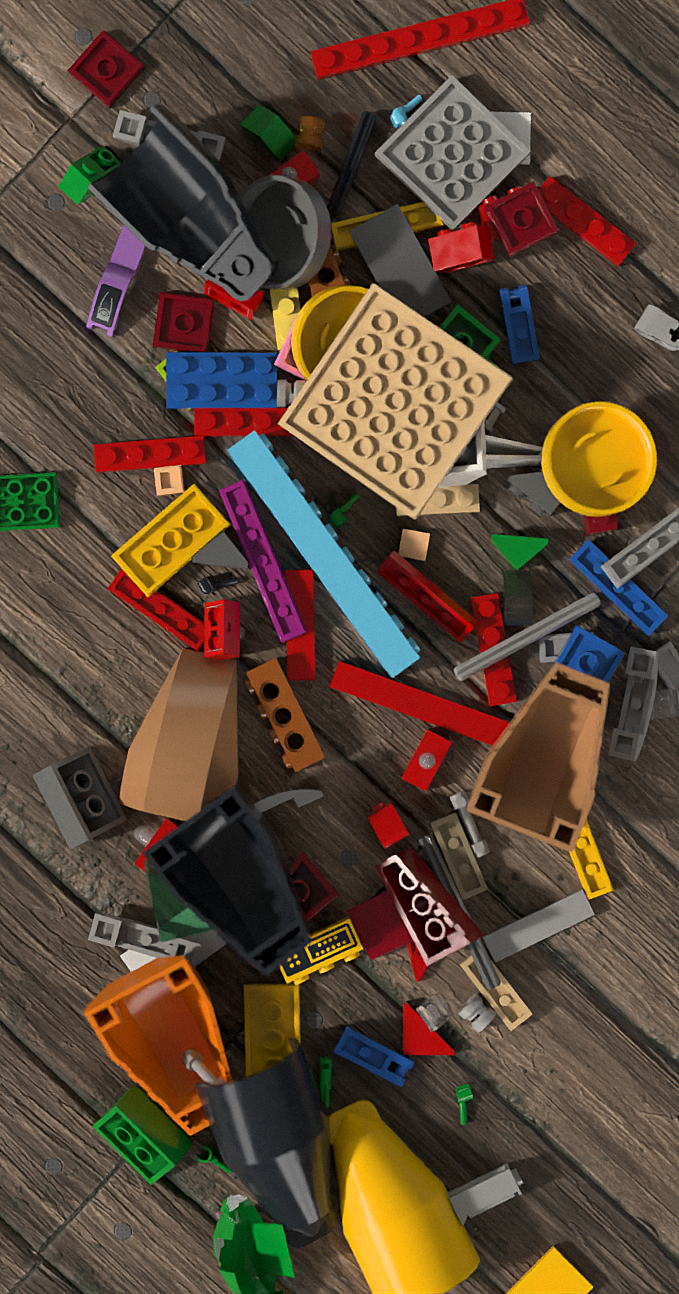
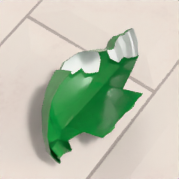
(249, 1249)

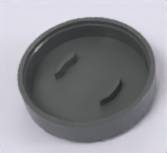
(291, 227)

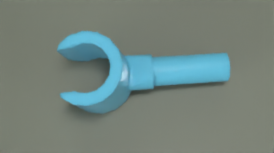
(399, 114)

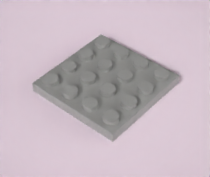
(452, 153)

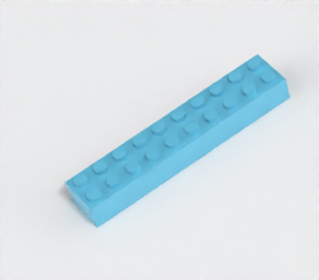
(323, 554)

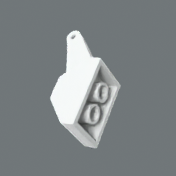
(474, 461)

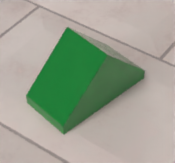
(270, 132)
(518, 549)

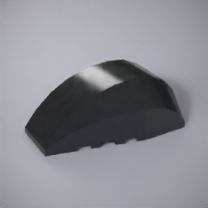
(235, 880)

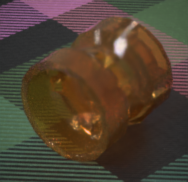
(310, 133)

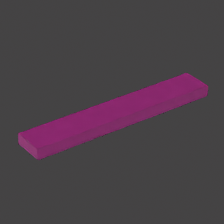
(263, 561)

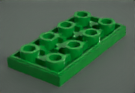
(29, 502)

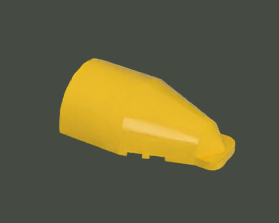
(395, 1209)

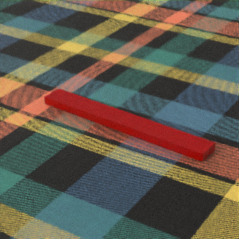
(417, 703)

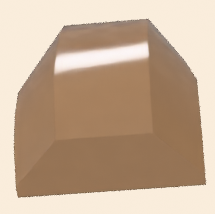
(187, 740)
(546, 760)

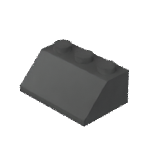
(79, 797)

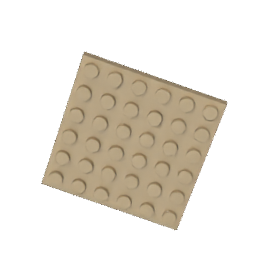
(395, 401)

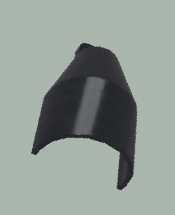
(187, 208)
(278, 1143)

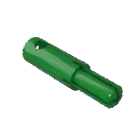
(325, 1067)

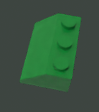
(143, 1135)

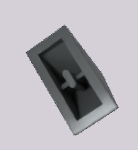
(221, 553)

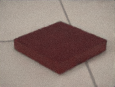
(106, 69)
(521, 219)
(183, 323)
(379, 925)

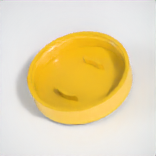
(321, 323)
(599, 459)

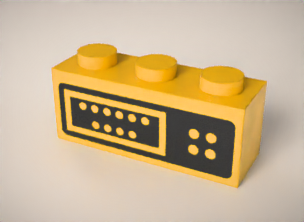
(327, 946)

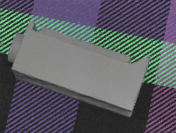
(485, 1192)

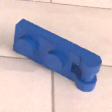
(519, 325)
(373, 1055)

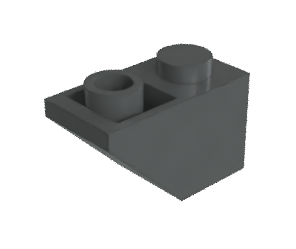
(535, 490)

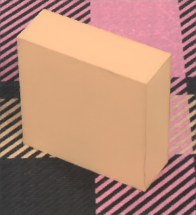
(169, 480)
(414, 544)

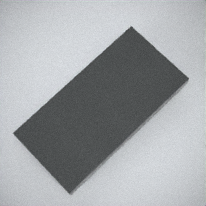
(400, 262)

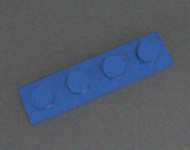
(627, 598)

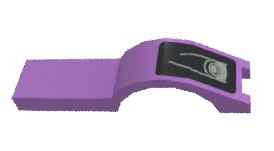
(116, 281)

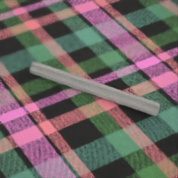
(527, 636)

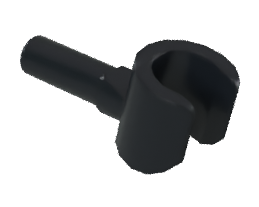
(208, 586)

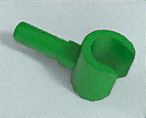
(337, 517)
(463, 1094)
(213, 1159)

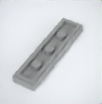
(643, 550)
(538, 925)

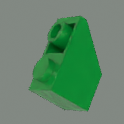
(87, 171)

